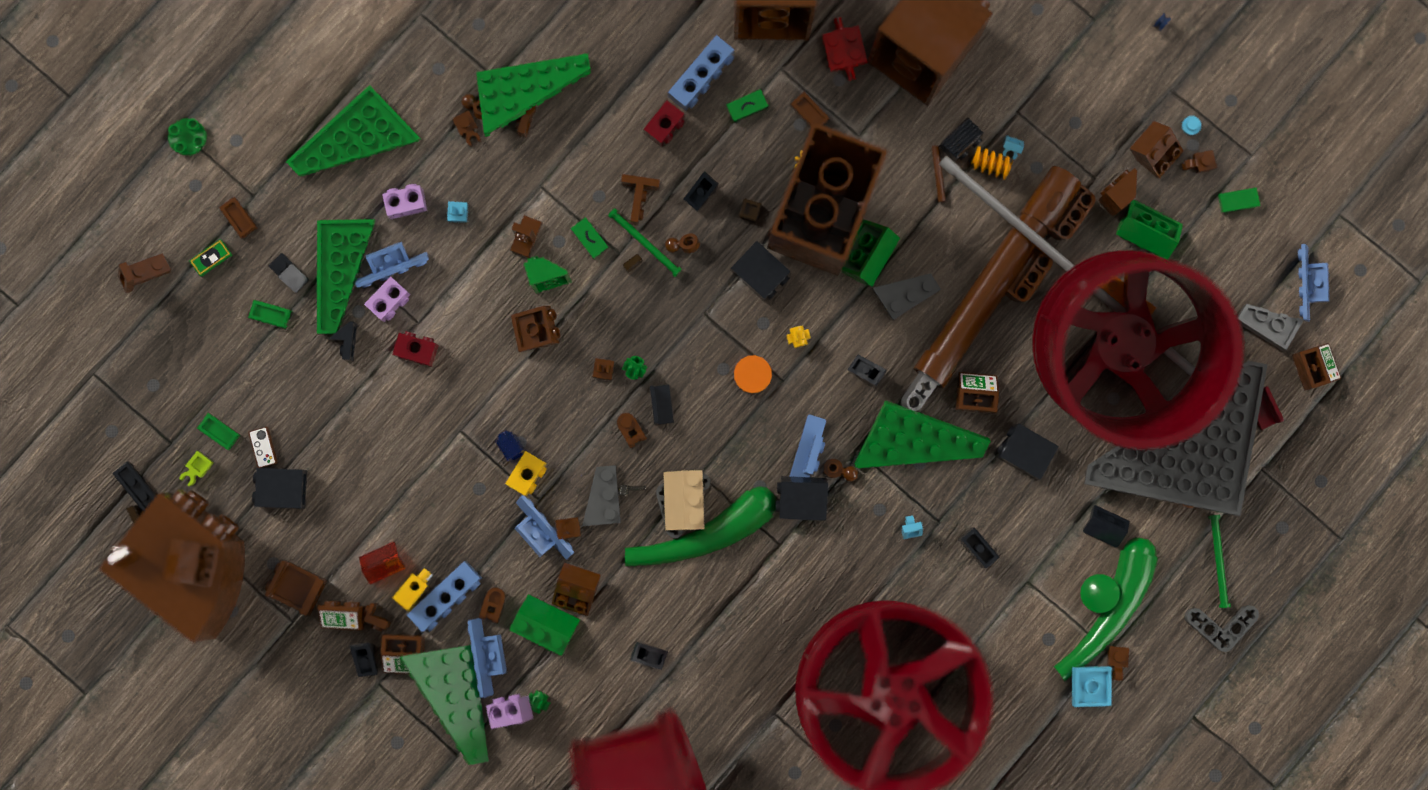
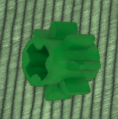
(634, 367)
(539, 701)

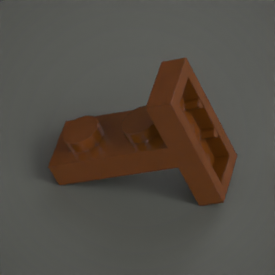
(640, 194)
(525, 235)
(142, 271)

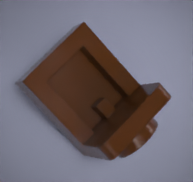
(568, 528)
(378, 623)

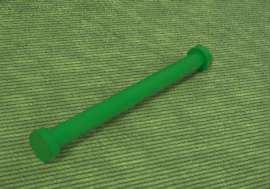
(644, 242)
(1219, 561)

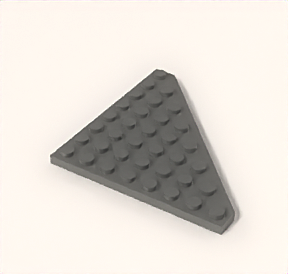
(1199, 471)

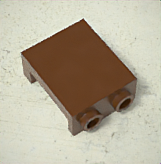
(295, 587)

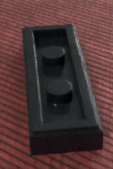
(135, 485)

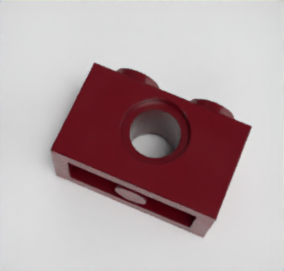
(669, 113)
(404, 345)

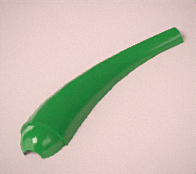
(733, 524)
(1133, 578)

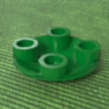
(187, 136)
(1100, 593)

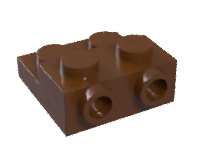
(535, 328)

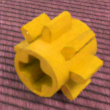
(798, 336)

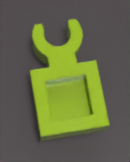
(197, 466)

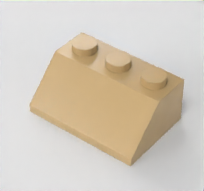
(683, 500)

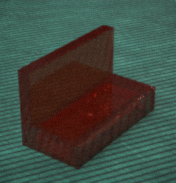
(381, 563)

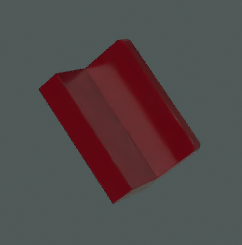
(1269, 412)

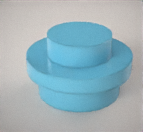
(1191, 125)

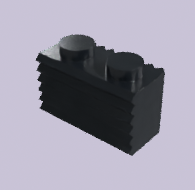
(961, 139)
(978, 548)

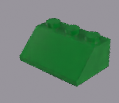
(1149, 229)
(869, 252)
(545, 275)
(544, 624)

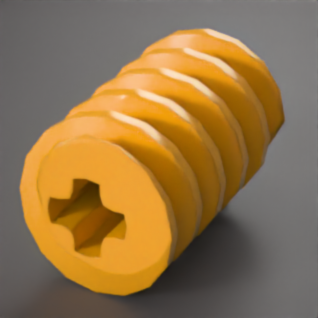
(991, 162)

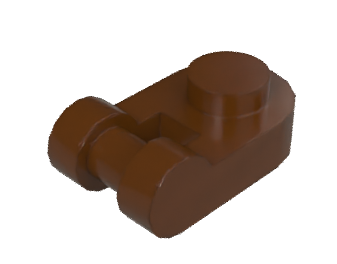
(626, 423)
(496, 598)

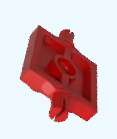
(844, 48)

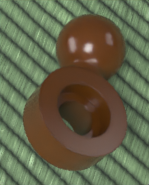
(470, 102)
(688, 243)
(849, 473)

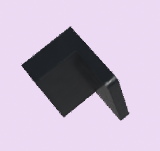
(661, 404)
(1106, 526)

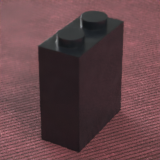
(761, 271)
(1027, 451)
(280, 488)
(802, 498)

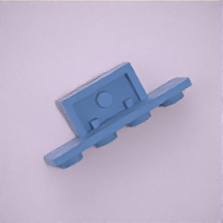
(389, 261)
(1314, 282)
(809, 448)
(539, 532)
(487, 656)

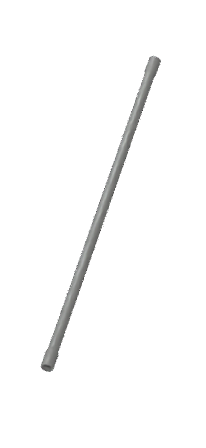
(954, 170)

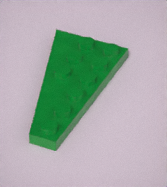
(339, 258)

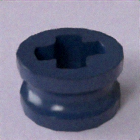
(1161, 22)

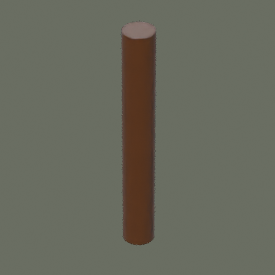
(938, 174)

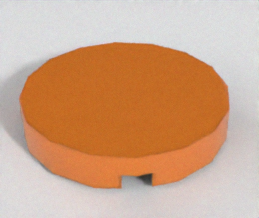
(752, 374)

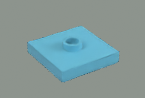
(1091, 686)

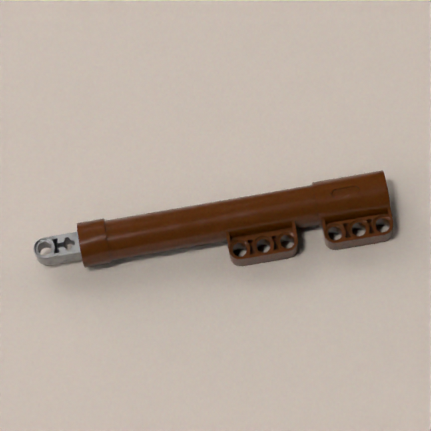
(1003, 275)

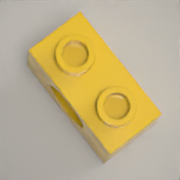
(516, 478)

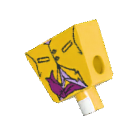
(406, 596)

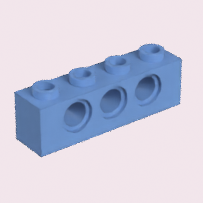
(716, 48)
(419, 613)

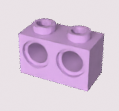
(405, 206)
(383, 295)
(510, 711)

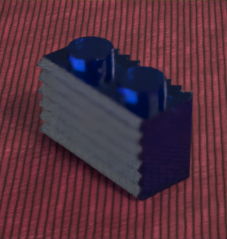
(510, 446)

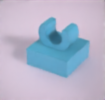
(1014, 145)
(457, 212)
(911, 528)

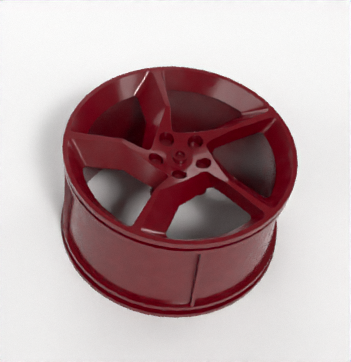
(1130, 342)
(896, 698)
(638, 758)

